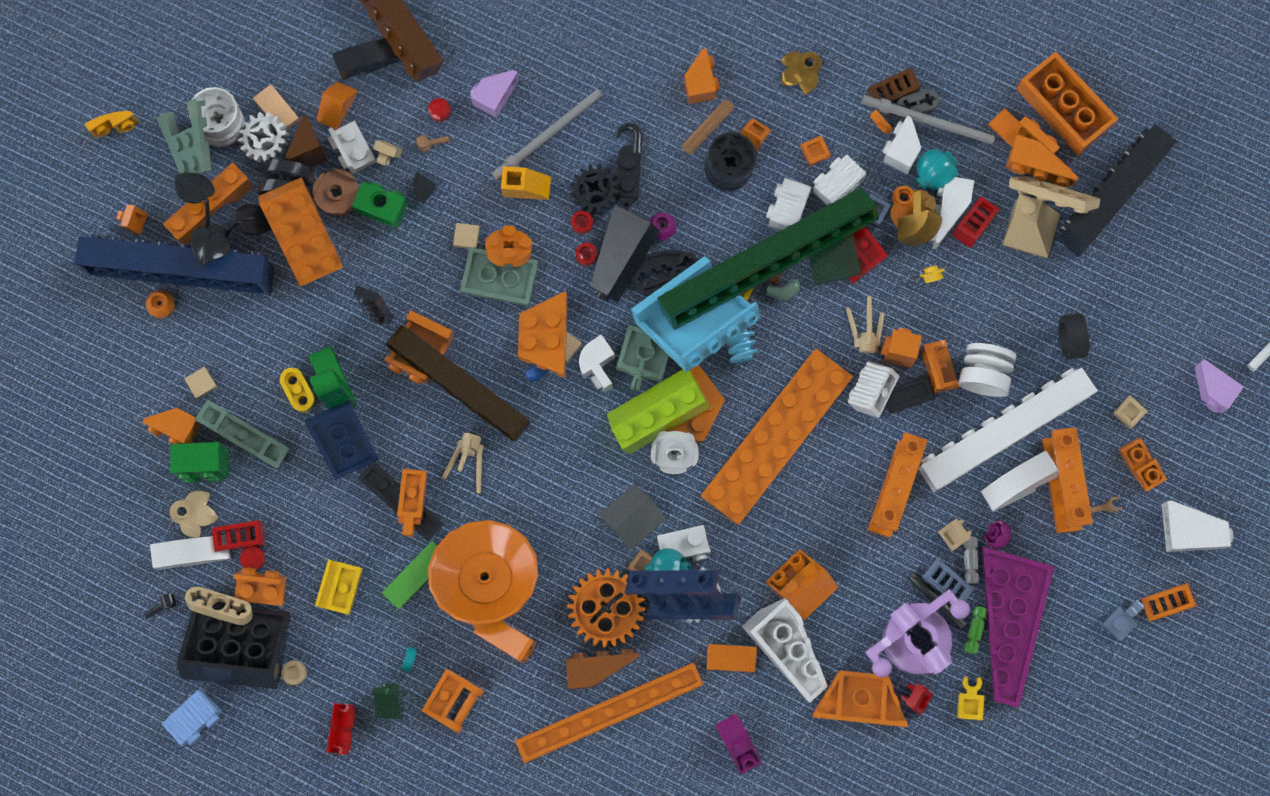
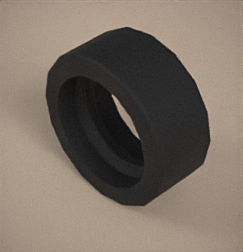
(1073, 336)

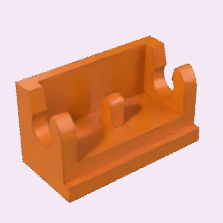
(939, 366)

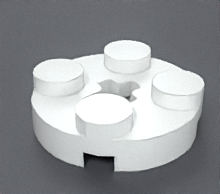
(670, 441)

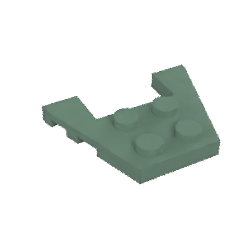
(188, 147)

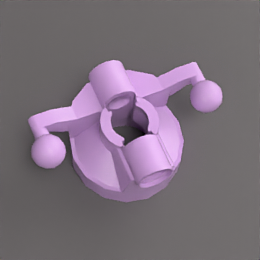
(899, 646)

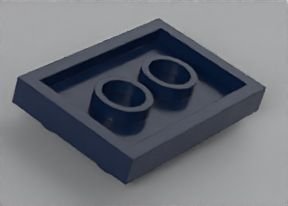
(341, 440)

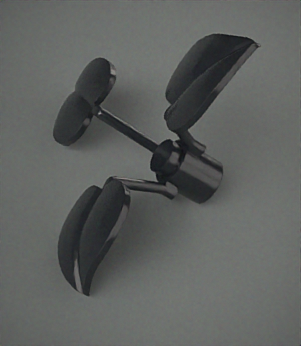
(212, 241)

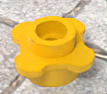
(932, 274)

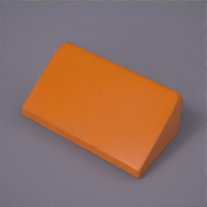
(731, 658)

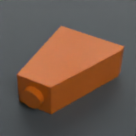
(507, 639)

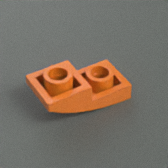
(1141, 464)

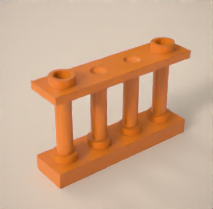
(897, 485)
(1069, 489)

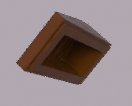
(897, 78)

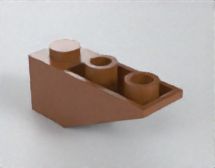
(591, 671)

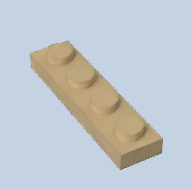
(1049, 192)

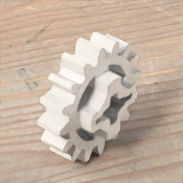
(261, 128)

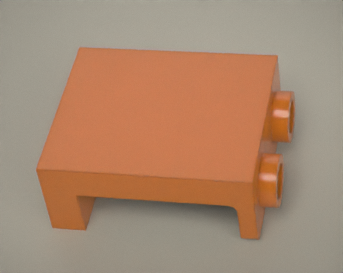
(429, 331)

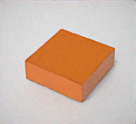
(815, 150)

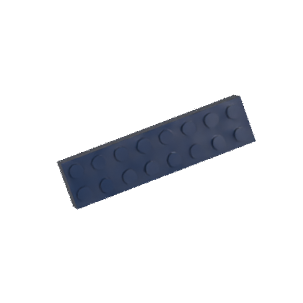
(173, 265)

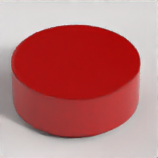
(252, 558)

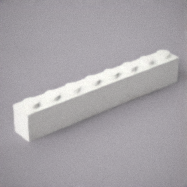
(1007, 429)

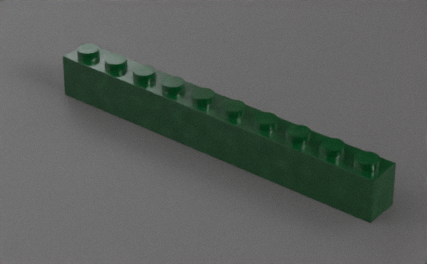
(768, 258)

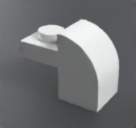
(593, 358)

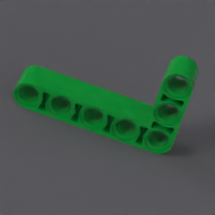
(330, 380)

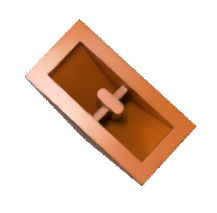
(335, 104)

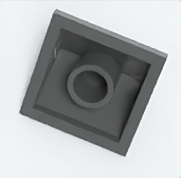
(632, 516)

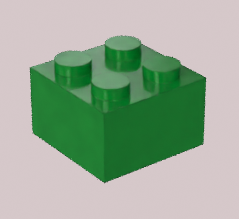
(200, 461)

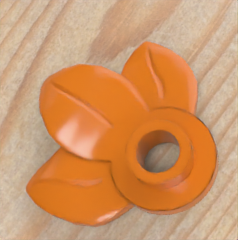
(902, 208)

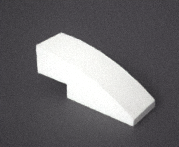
(1020, 481)
(186, 552)

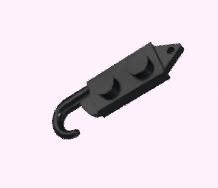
(629, 166)

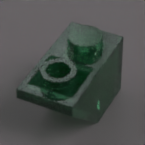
(389, 701)

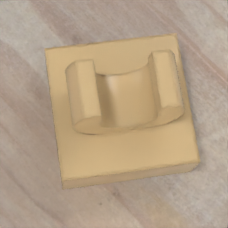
(386, 151)
(954, 534)

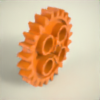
(591, 592)

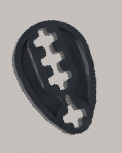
(655, 262)

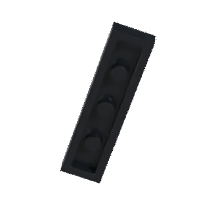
(373, 305)
(389, 490)

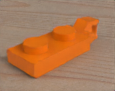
(411, 499)

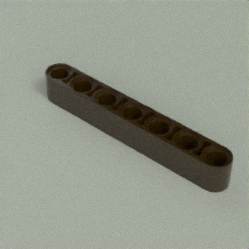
(458, 383)

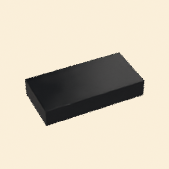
(910, 395)

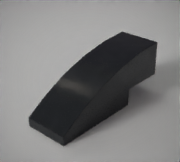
(364, 58)

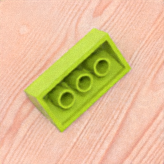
(657, 410)

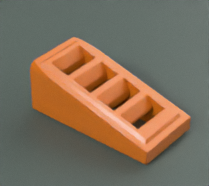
(1187, 594)

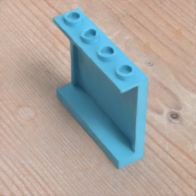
(701, 336)

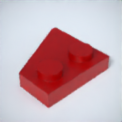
(869, 252)

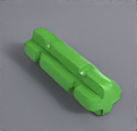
(975, 630)

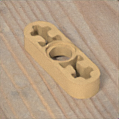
(212, 597)

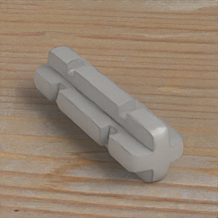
(971, 561)

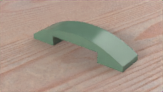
(242, 434)

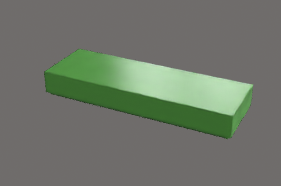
(410, 579)

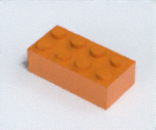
(1067, 103)
(300, 231)

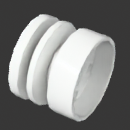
(223, 107)
(987, 369)

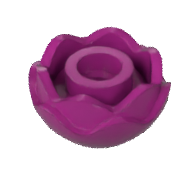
(669, 225)
(998, 535)

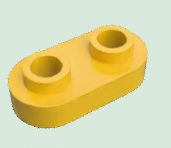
(298, 390)

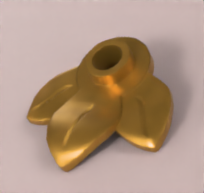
(799, 73)

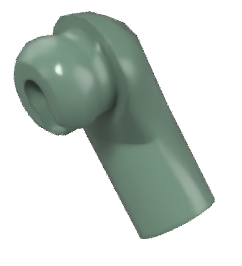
(786, 292)

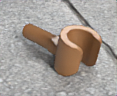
(424, 144)
(1106, 506)

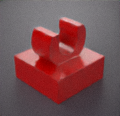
(918, 699)

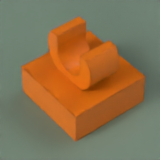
(132, 219)

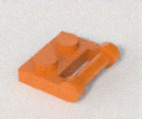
(446, 695)

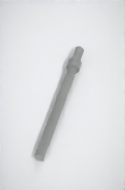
(886, 106)
(513, 161)

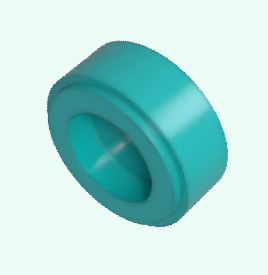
(409, 659)

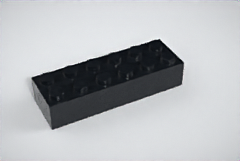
(1117, 188)

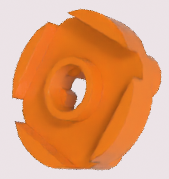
(508, 237)

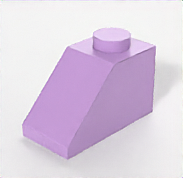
(494, 92)
(1216, 387)

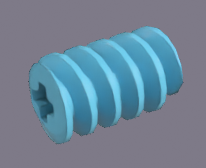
(742, 347)

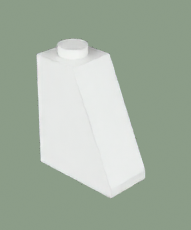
(1193, 530)

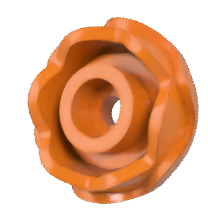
(165, 308)

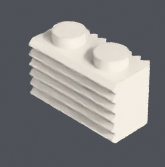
(839, 181)
(789, 204)
(873, 389)

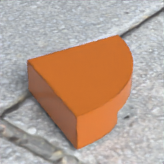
(881, 122)

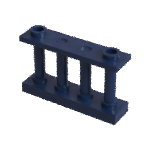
(683, 594)

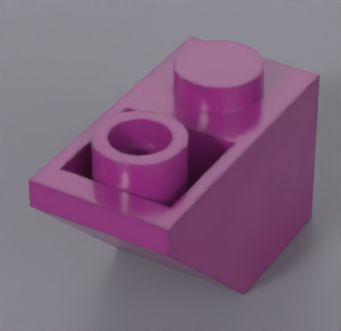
(738, 744)

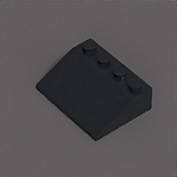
(233, 652)

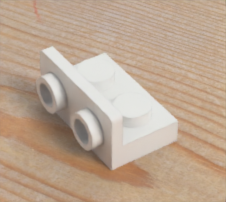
(352, 146)
(689, 542)

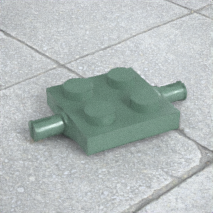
(641, 357)

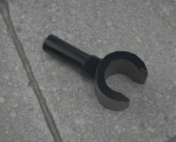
(168, 601)

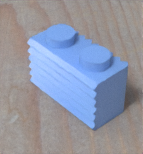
(192, 718)

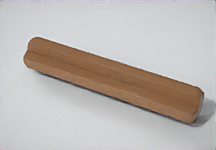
(707, 127)

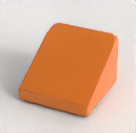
(756, 133)

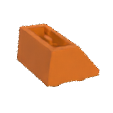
(802, 583)

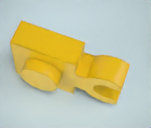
(970, 704)

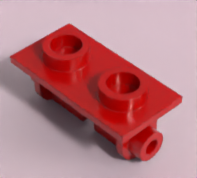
(340, 728)

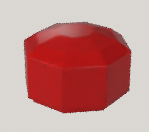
(439, 110)
(582, 222)
(586, 254)

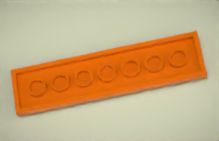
(776, 437)

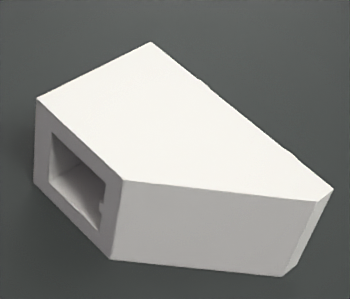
(904, 148)

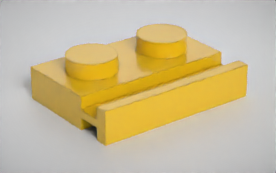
(339, 587)

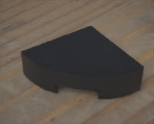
(423, 187)

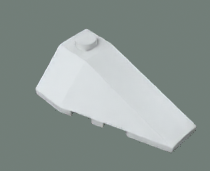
(783, 639)

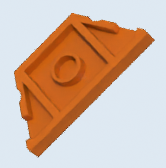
(544, 334)
(702, 423)
(861, 699)

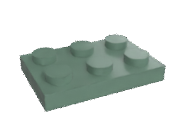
(497, 282)

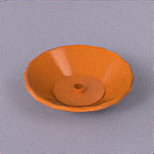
(478, 551)

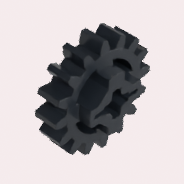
(599, 181)

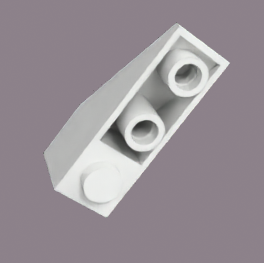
(953, 203)

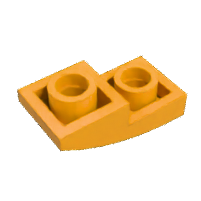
(121, 121)

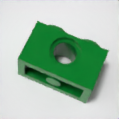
(389, 214)

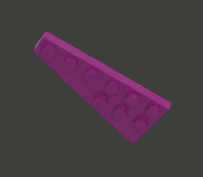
(1015, 605)

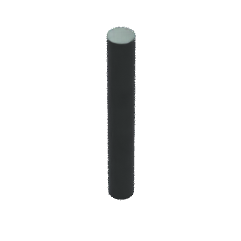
(932, 595)

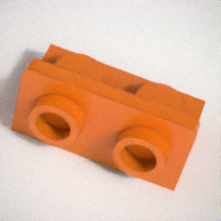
(260, 587)

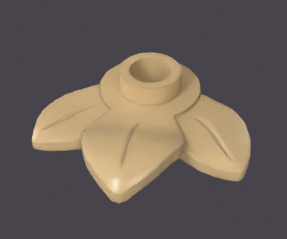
(197, 513)

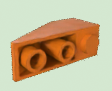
(1036, 160)

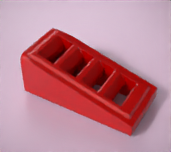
(966, 233)
(259, 531)

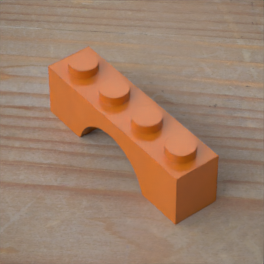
(229, 187)

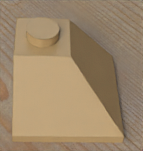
(1031, 226)

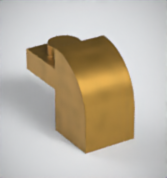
(922, 224)

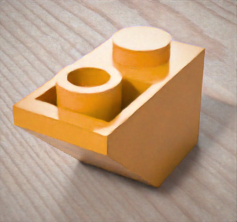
(525, 183)

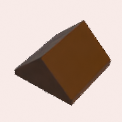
(306, 146)

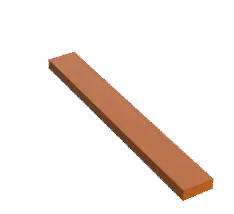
(609, 712)

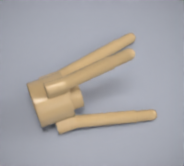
(868, 341)
(468, 446)

